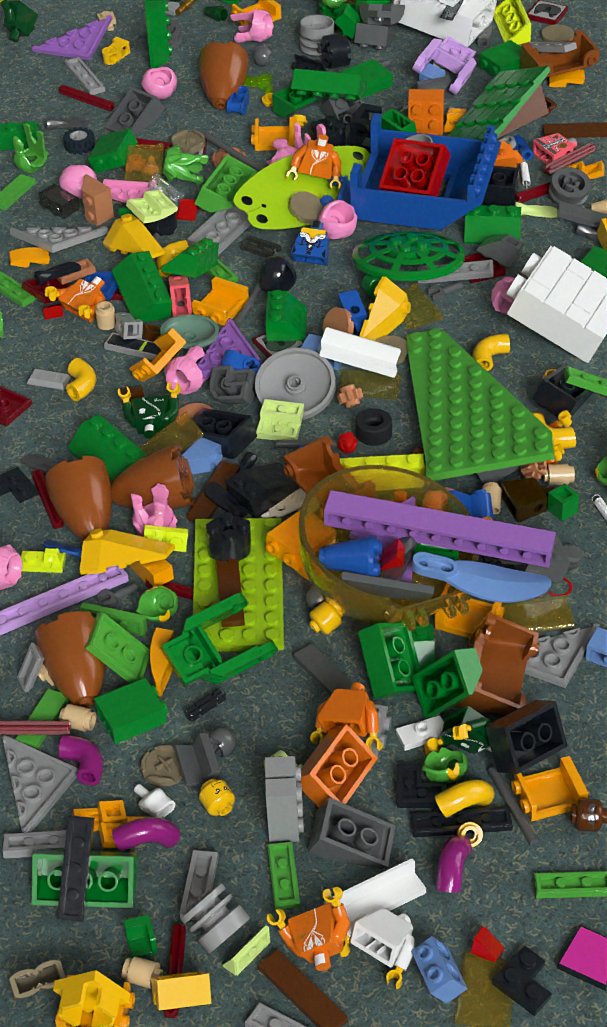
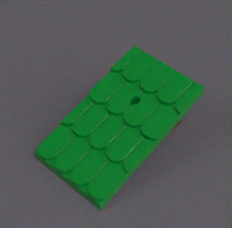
(507, 103)

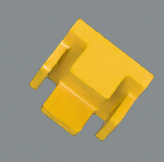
(90, 993)

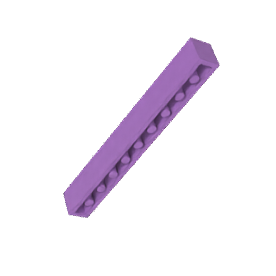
(440, 528)

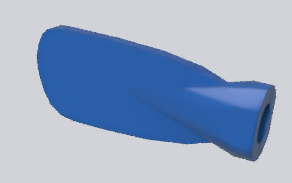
(523, 148)
(74, 551)

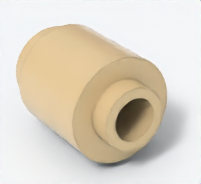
(105, 315)
(559, 474)
(79, 717)
(140, 970)

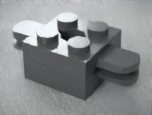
(561, 559)

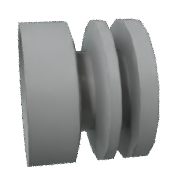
(312, 30)
(215, 918)

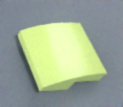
(152, 206)
(280, 420)

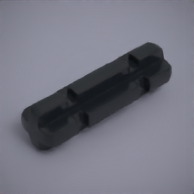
(205, 704)

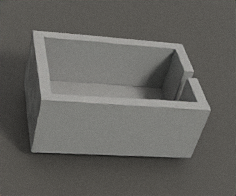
(283, 799)

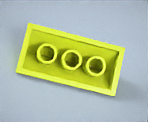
(513, 22)

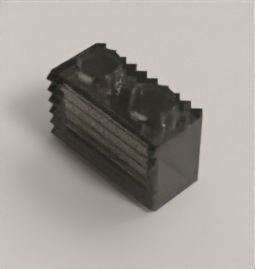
(58, 201)

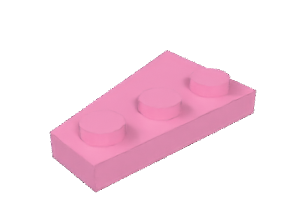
(124, 190)

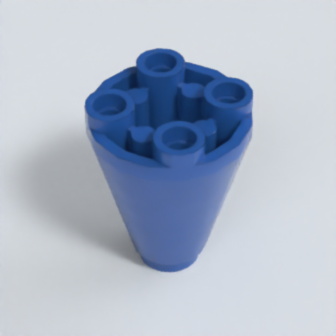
(353, 556)

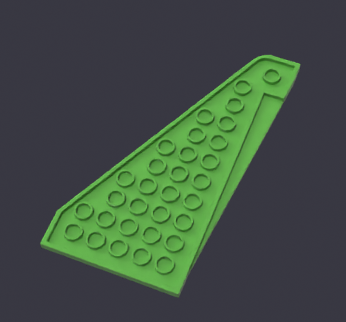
(467, 415)

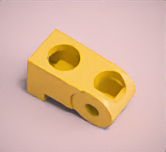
(115, 52)

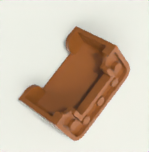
(584, 56)
(312, 463)
(503, 654)

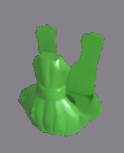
(35, 151)
(180, 164)

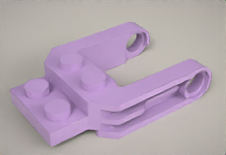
(451, 55)

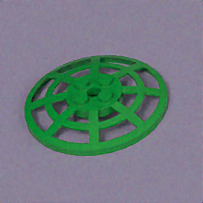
(408, 249)

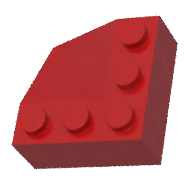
(415, 167)

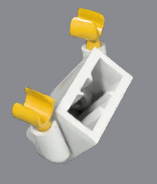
(384, 938)

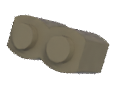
(29, 981)

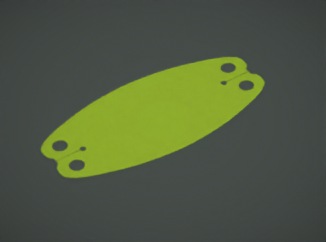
(276, 190)

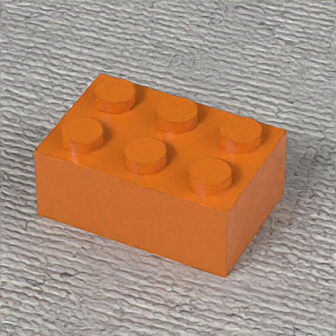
(427, 110)
(336, 766)

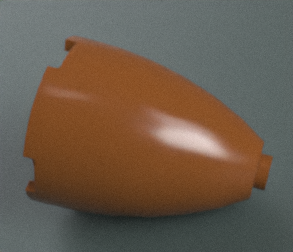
(222, 71)
(162, 467)
(81, 494)
(68, 663)

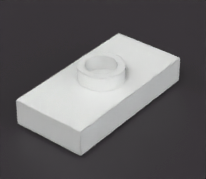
(419, 732)

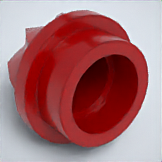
(347, 442)

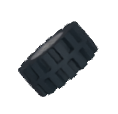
(79, 140)

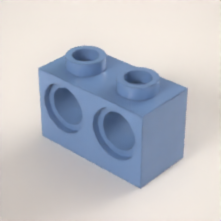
(439, 969)

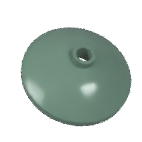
(194, 329)

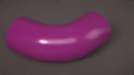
(86, 755)
(146, 831)
(452, 863)

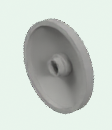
(297, 377)

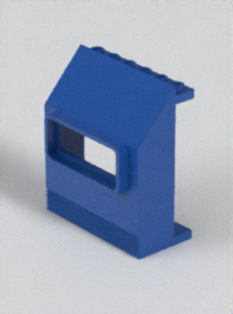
(466, 171)

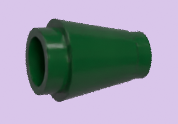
(217, 13)

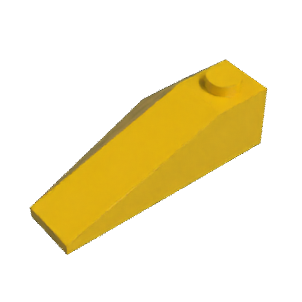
(131, 237)
(387, 310)
(118, 548)

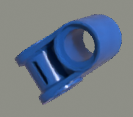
(238, 102)
(239, 361)

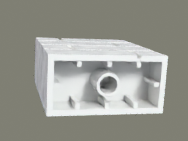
(466, 26)
(562, 302)

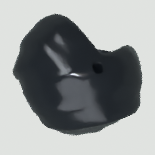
(276, 274)

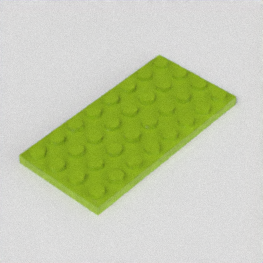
(260, 583)

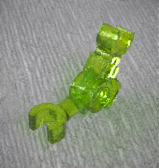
(263, 82)

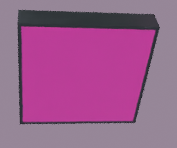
(586, 958)

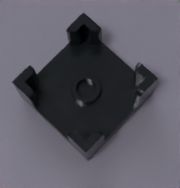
(360, 125)

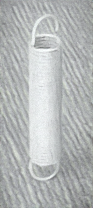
(525, 173)
(601, 506)

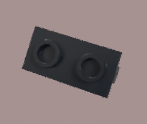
(304, 62)

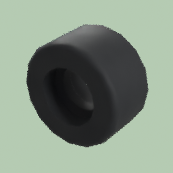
(373, 427)

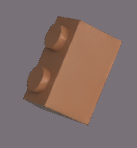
(96, 201)

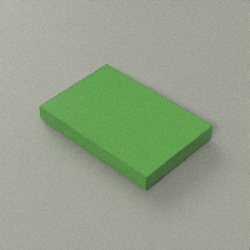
(118, 649)

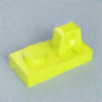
(168, 534)
(46, 561)

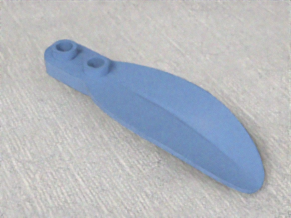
(482, 579)

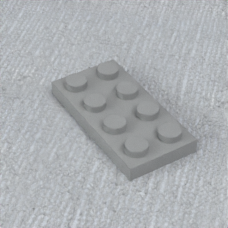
(222, 228)

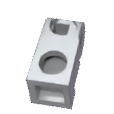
(127, 326)

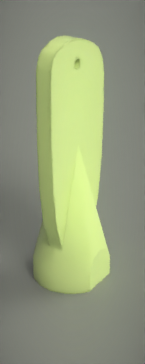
(537, 210)

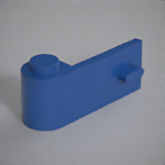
(477, 504)

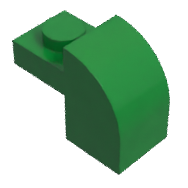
(347, 20)

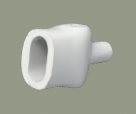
(154, 802)

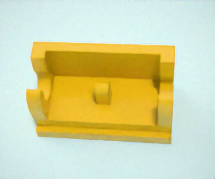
(181, 990)

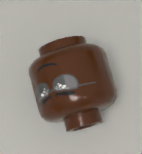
(588, 814)

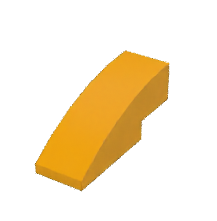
(155, 572)
(160, 666)

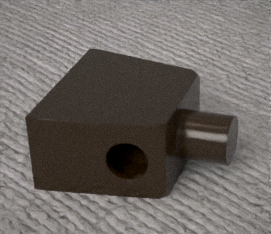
(525, 498)

